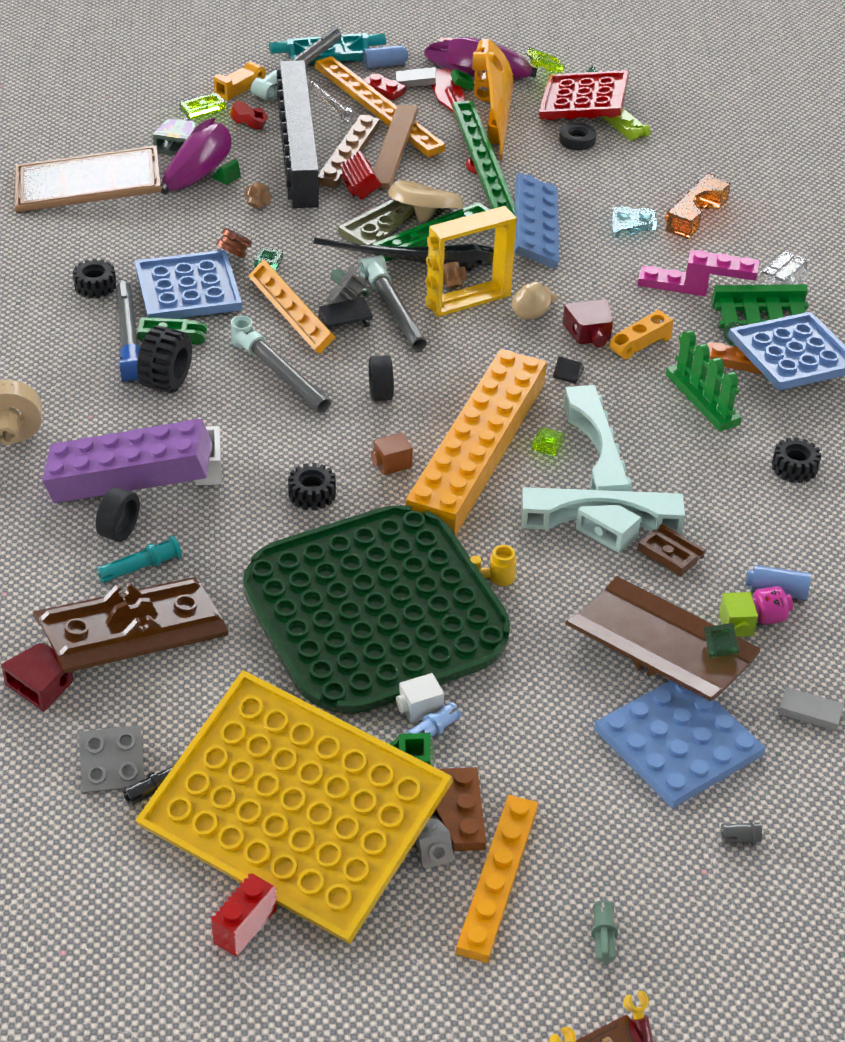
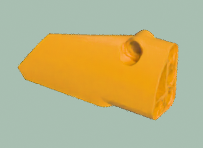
(499, 89)

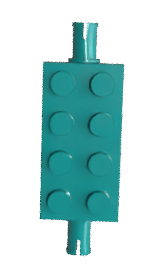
(346, 49)

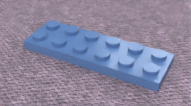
(536, 220)

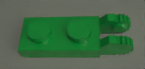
(194, 328)

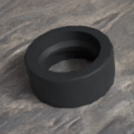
(117, 514)

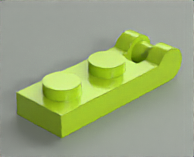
(629, 125)

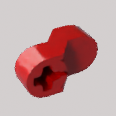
(253, 117)

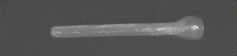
(347, 114)

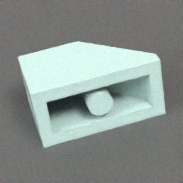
(609, 525)

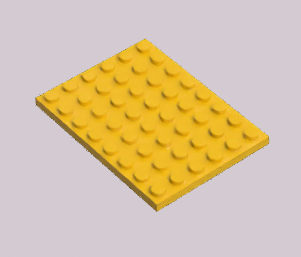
(296, 803)

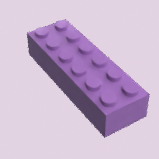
(127, 460)

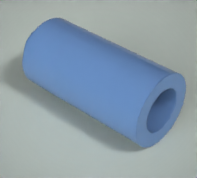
(385, 56)
(792, 582)

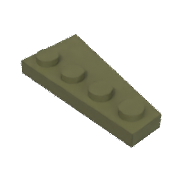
(376, 223)

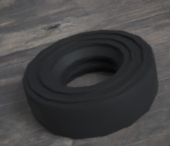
(570, 130)

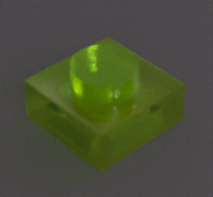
(548, 441)

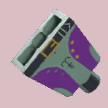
(172, 135)

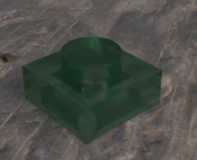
(271, 256)
(721, 640)

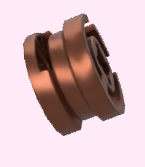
(229, 243)

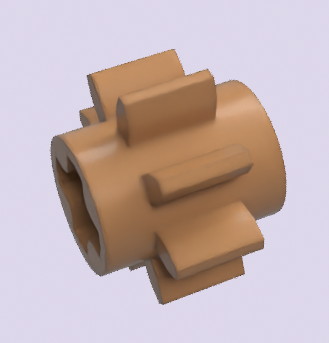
(257, 195)
(453, 275)

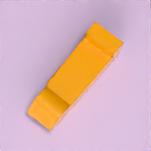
(238, 81)
(642, 334)

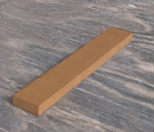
(395, 144)

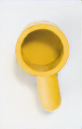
(502, 566)

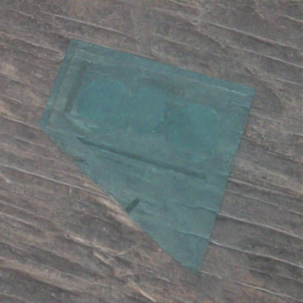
(632, 220)

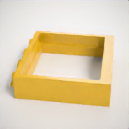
(472, 296)

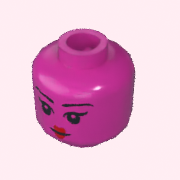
(772, 605)

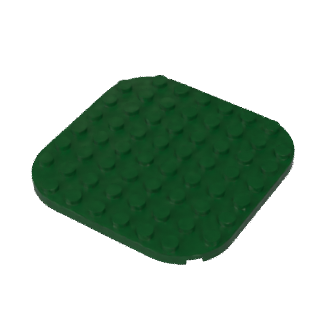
(374, 607)

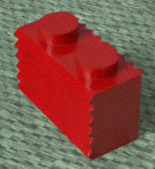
(359, 176)
(243, 914)

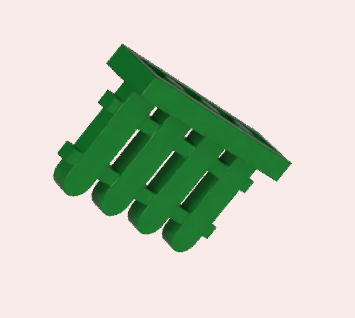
(758, 297)
(703, 390)

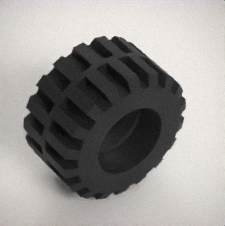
(164, 359)

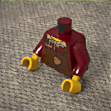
(621, 1030)

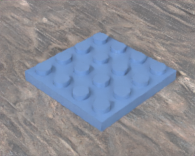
(188, 285)
(792, 350)
(678, 741)

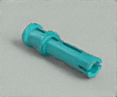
(151, 555)

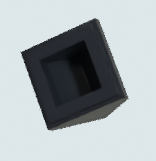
(568, 370)

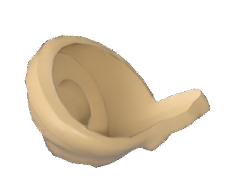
(532, 300)

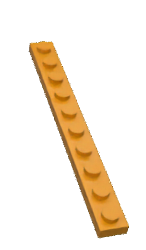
(376, 103)

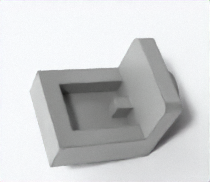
(434, 844)

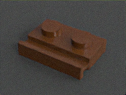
(671, 549)

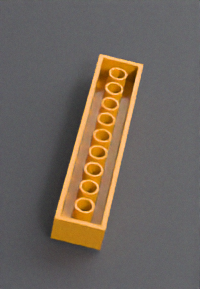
(478, 438)

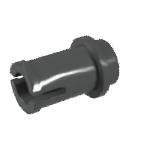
(741, 832)

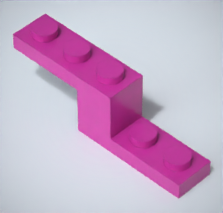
(698, 271)

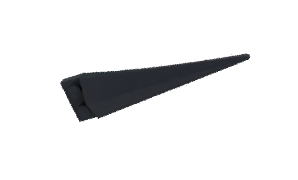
(464, 253)

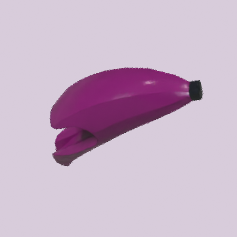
(459, 55)
(197, 156)

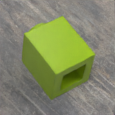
(739, 610)

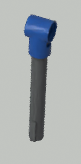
(130, 348)

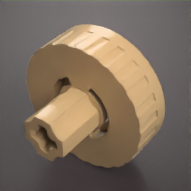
(13, 425)

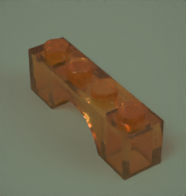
(685, 216)

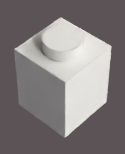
(420, 697)

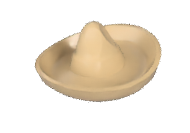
(424, 198)

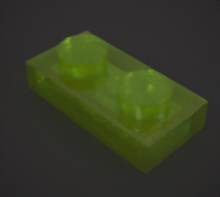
(546, 60)
(203, 105)

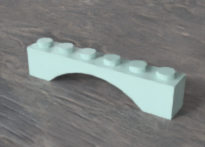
(585, 411)
(551, 506)

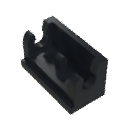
(345, 313)

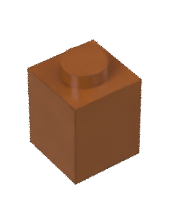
(392, 453)

